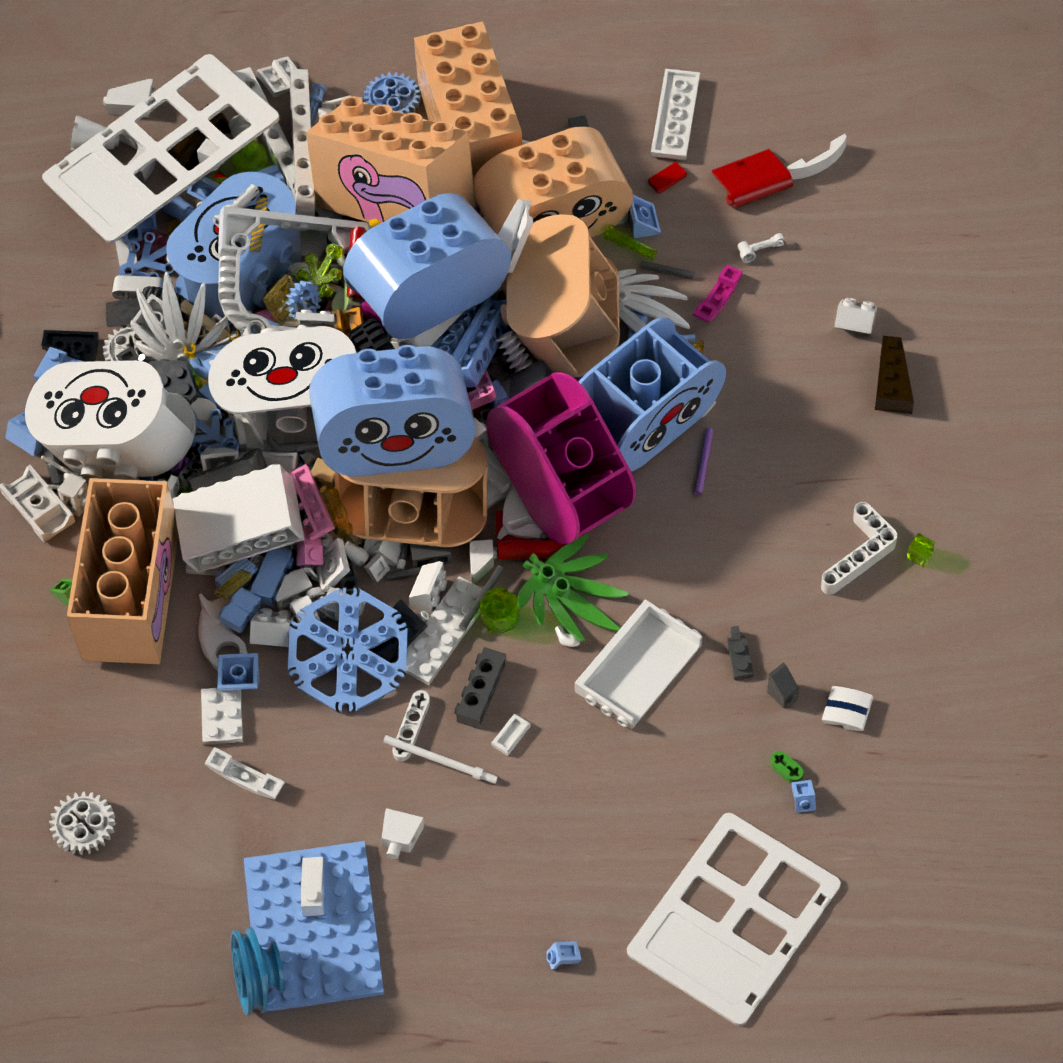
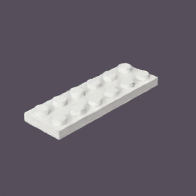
(675, 114)
(441, 637)

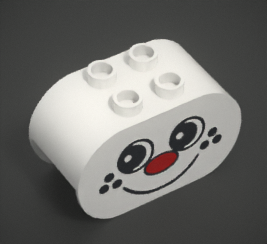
(270, 381)
(110, 419)

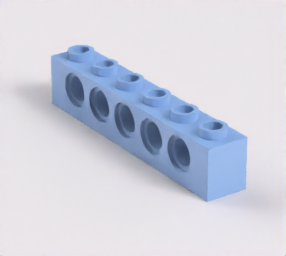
(482, 344)

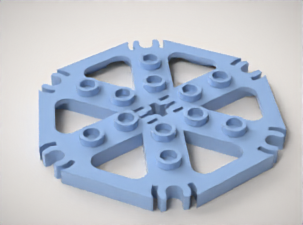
(363, 658)

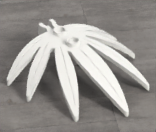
(630, 300)
(174, 325)

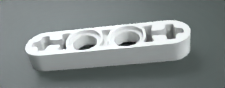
(413, 726)

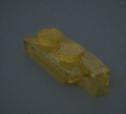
(336, 511)

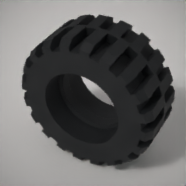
(370, 336)

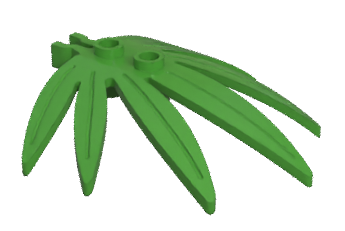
(551, 581)

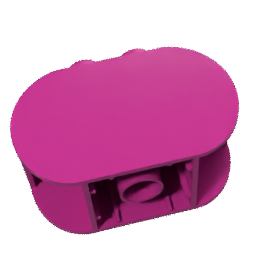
(561, 457)

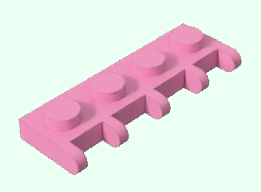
(312, 502)

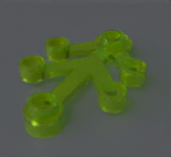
(318, 277)

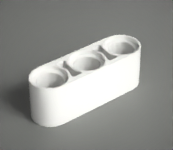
(126, 286)

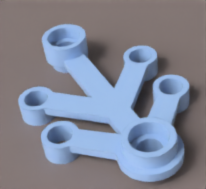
(146, 259)
(213, 433)

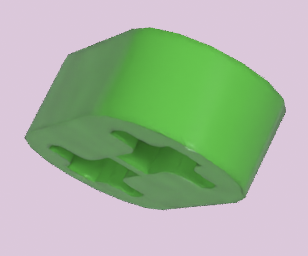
(787, 767)

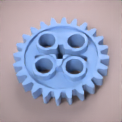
(394, 91)

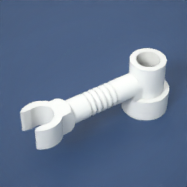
(747, 251)

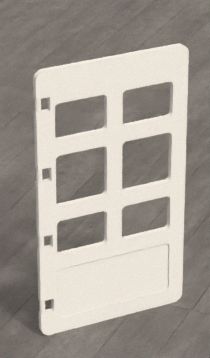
(111, 195)

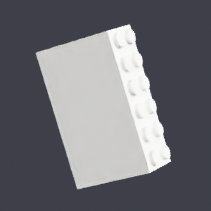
(238, 518)

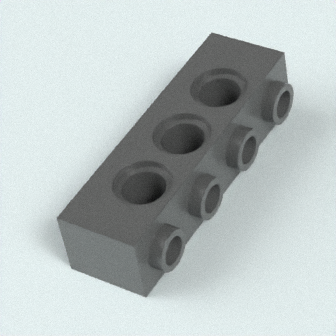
(474, 715)

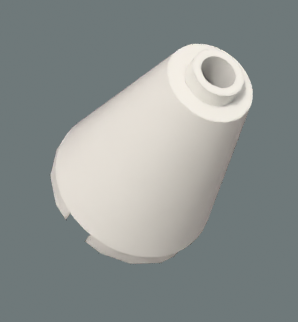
(85, 130)

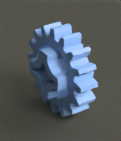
(303, 292)

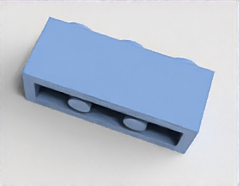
(271, 575)

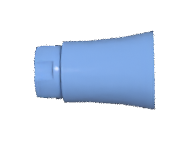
(178, 208)

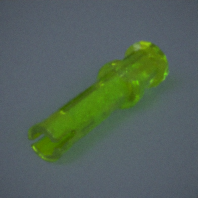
(622, 239)

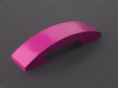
(719, 294)

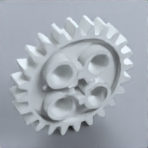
(114, 347)
(96, 811)

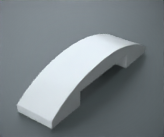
(802, 170)
(242, 775)

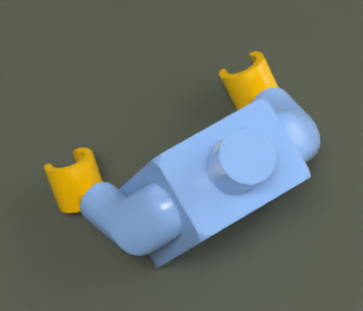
(203, 360)

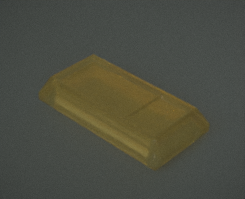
(233, 584)

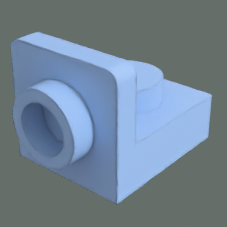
(803, 796)
(563, 953)

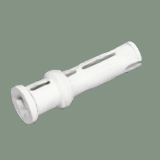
(241, 201)

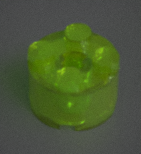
(250, 158)
(499, 610)

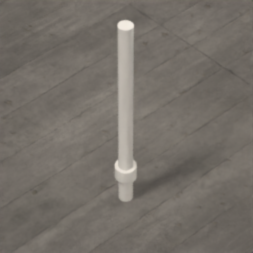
(477, 773)

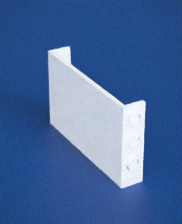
(638, 664)

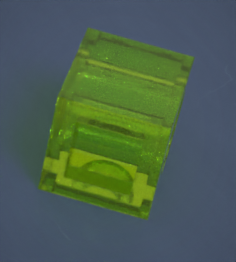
(920, 550)

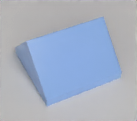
(643, 218)
(238, 671)

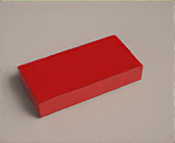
(667, 177)

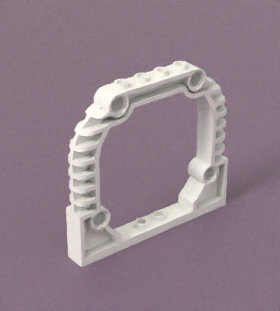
(236, 226)

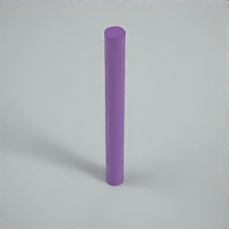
(704, 461)

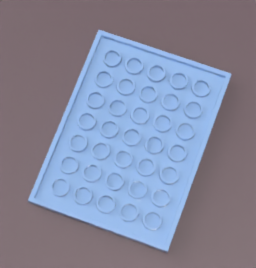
(321, 955)

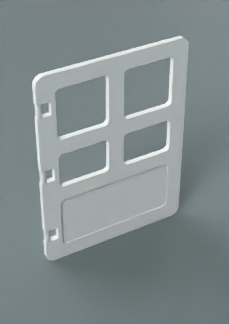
(705, 954)

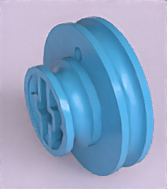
(255, 970)

